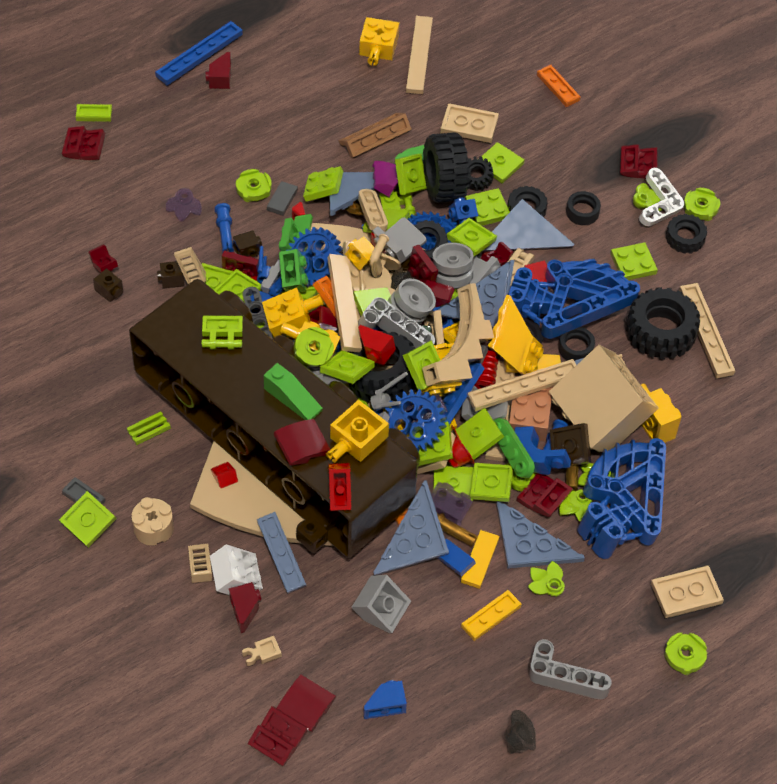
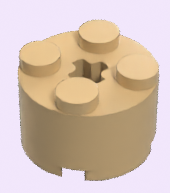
(152, 521)

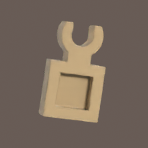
(264, 650)

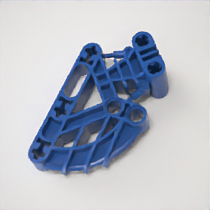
(602, 296)
(610, 525)

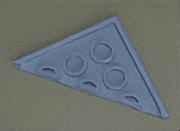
(349, 189)
(528, 230)
(491, 293)
(417, 536)
(530, 544)

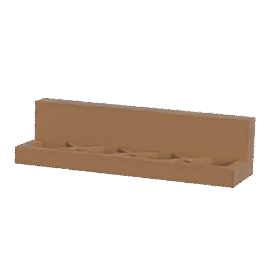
(376, 134)

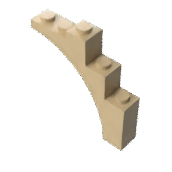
(466, 348)

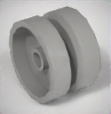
(454, 264)
(413, 299)

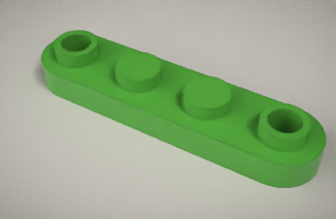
(514, 450)

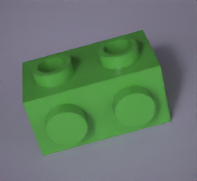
(292, 270)

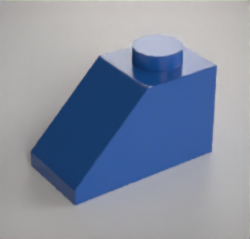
(386, 700)

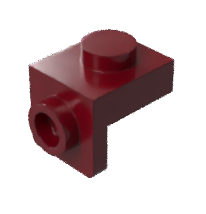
(502, 253)
(101, 259)

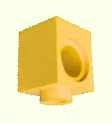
(360, 252)

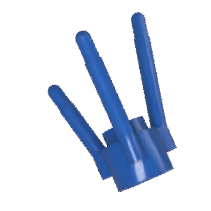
(263, 270)

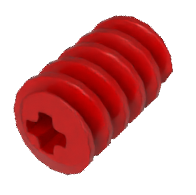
(489, 374)

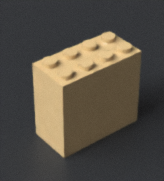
(604, 397)

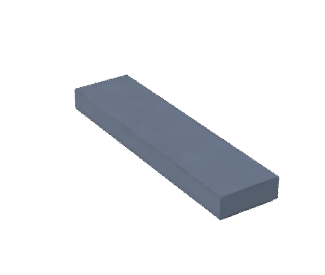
(281, 552)

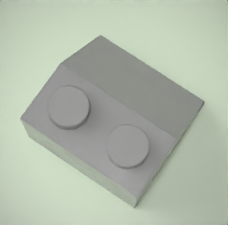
(381, 603)

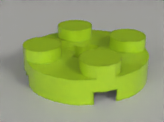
(256, 193)
(706, 211)
(323, 343)
(683, 663)

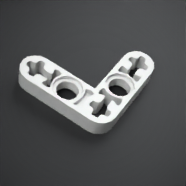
(666, 199)

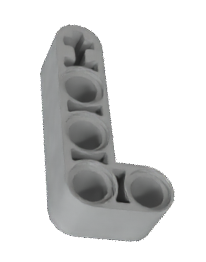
(391, 319)
(570, 673)

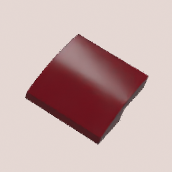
(83, 144)
(637, 161)
(301, 441)
(544, 494)
(306, 702)
(278, 736)

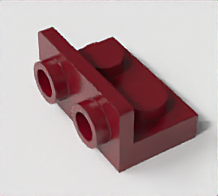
(233, 261)

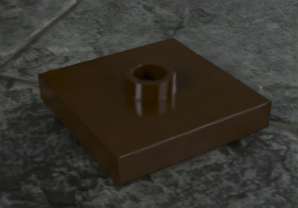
(574, 440)

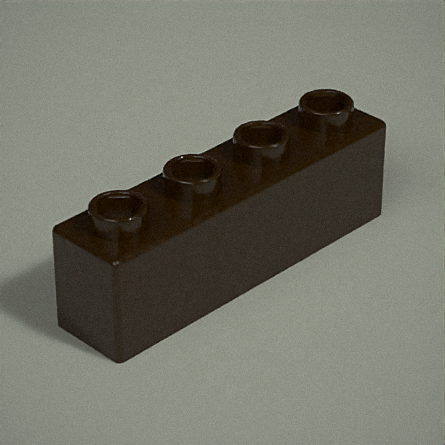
(228, 402)

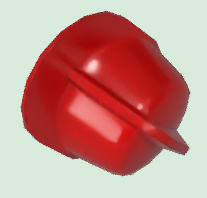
(460, 453)

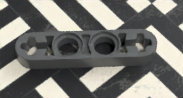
(257, 317)

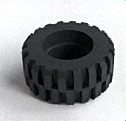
(446, 167)
(658, 341)
(375, 380)

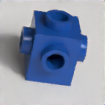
(462, 210)

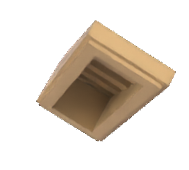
(198, 273)
(203, 575)

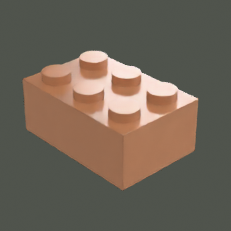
(532, 411)

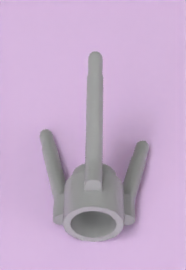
(381, 400)

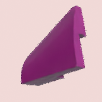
(385, 177)

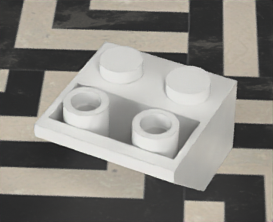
(234, 568)

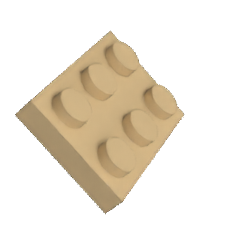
(470, 122)
(687, 591)

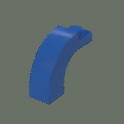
(542, 459)

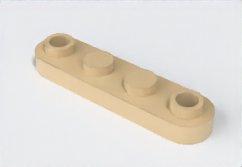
(372, 209)

